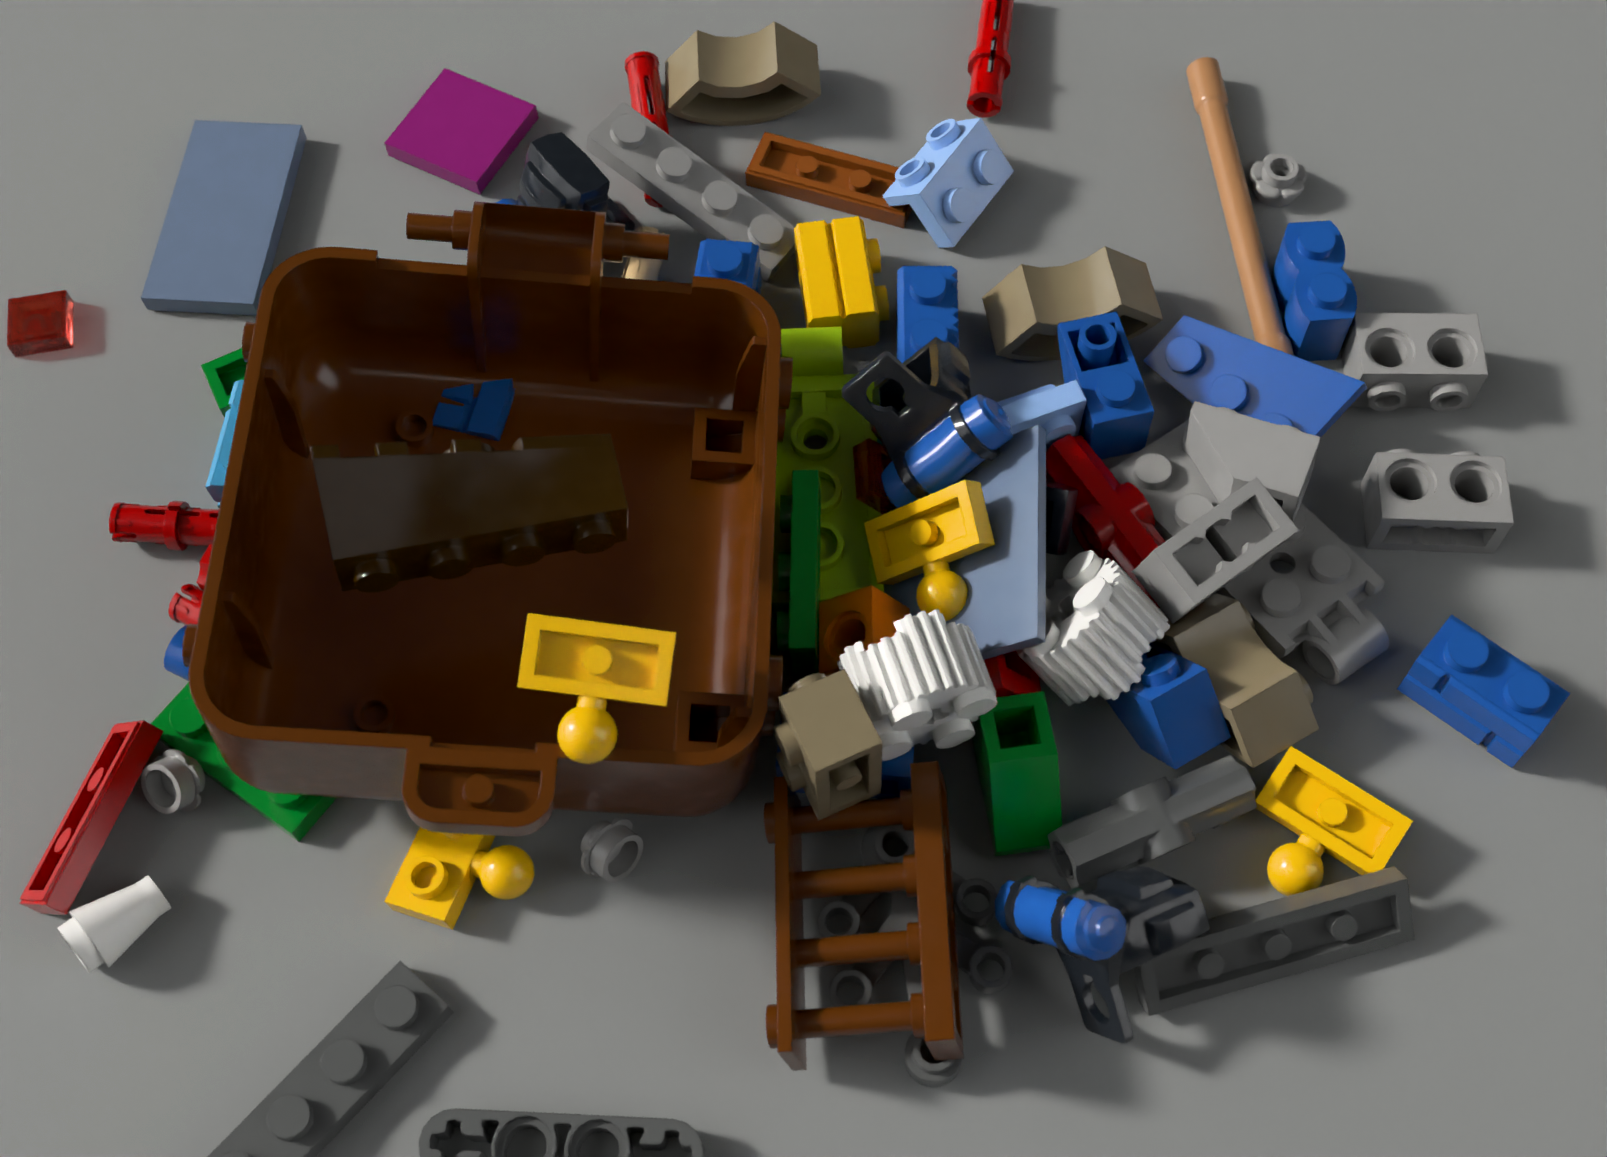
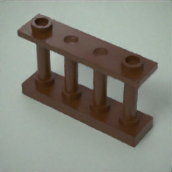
(926, 943)

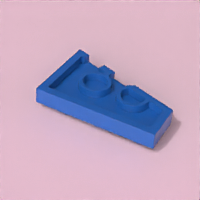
(1251, 377)

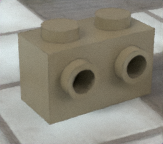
(828, 743)

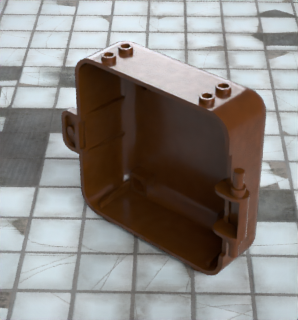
(420, 681)

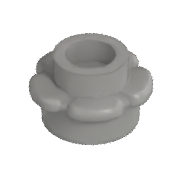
(1277, 180)
(173, 782)
(611, 849)

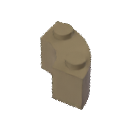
(742, 77)
(1033, 300)
(1257, 692)

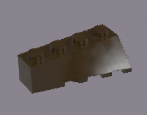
(467, 507)

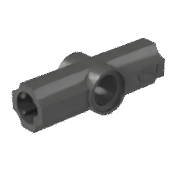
(1152, 821)

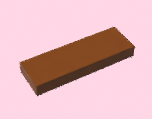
(825, 178)

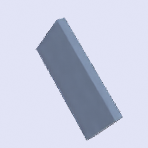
(224, 218)

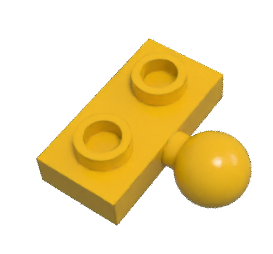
(927, 538)
(597, 666)
(1330, 819)
(443, 870)

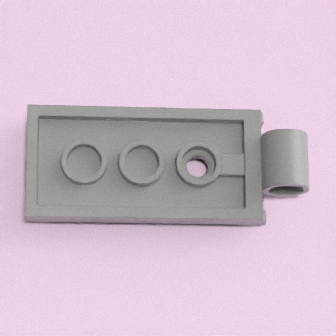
(1304, 606)

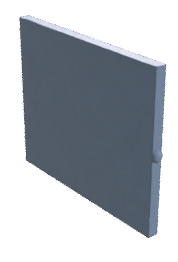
(1009, 578)

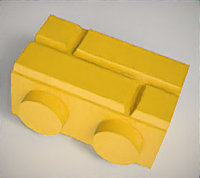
(838, 280)

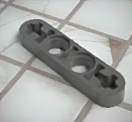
(562, 1131)

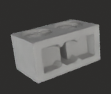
(1415, 360)
(1436, 513)
(1214, 550)

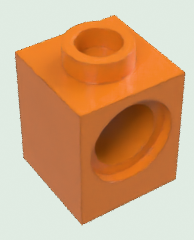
(853, 617)

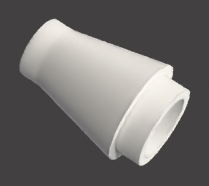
(111, 924)

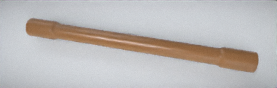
(1211, 105)

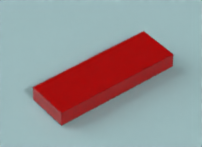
(90, 818)

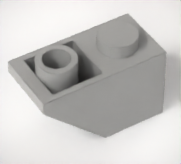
(1238, 448)

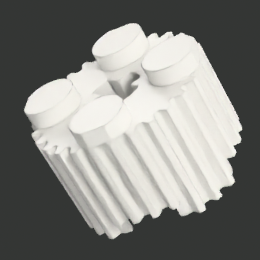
(1094, 631)
(921, 683)

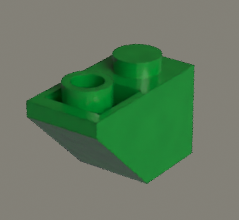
(1018, 773)

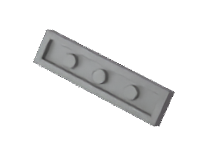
(690, 186)

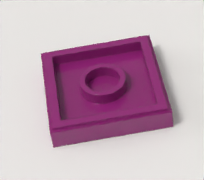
(462, 131)

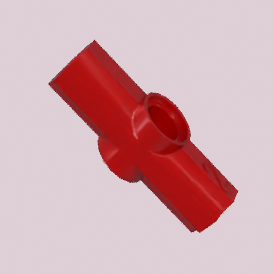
(1108, 515)

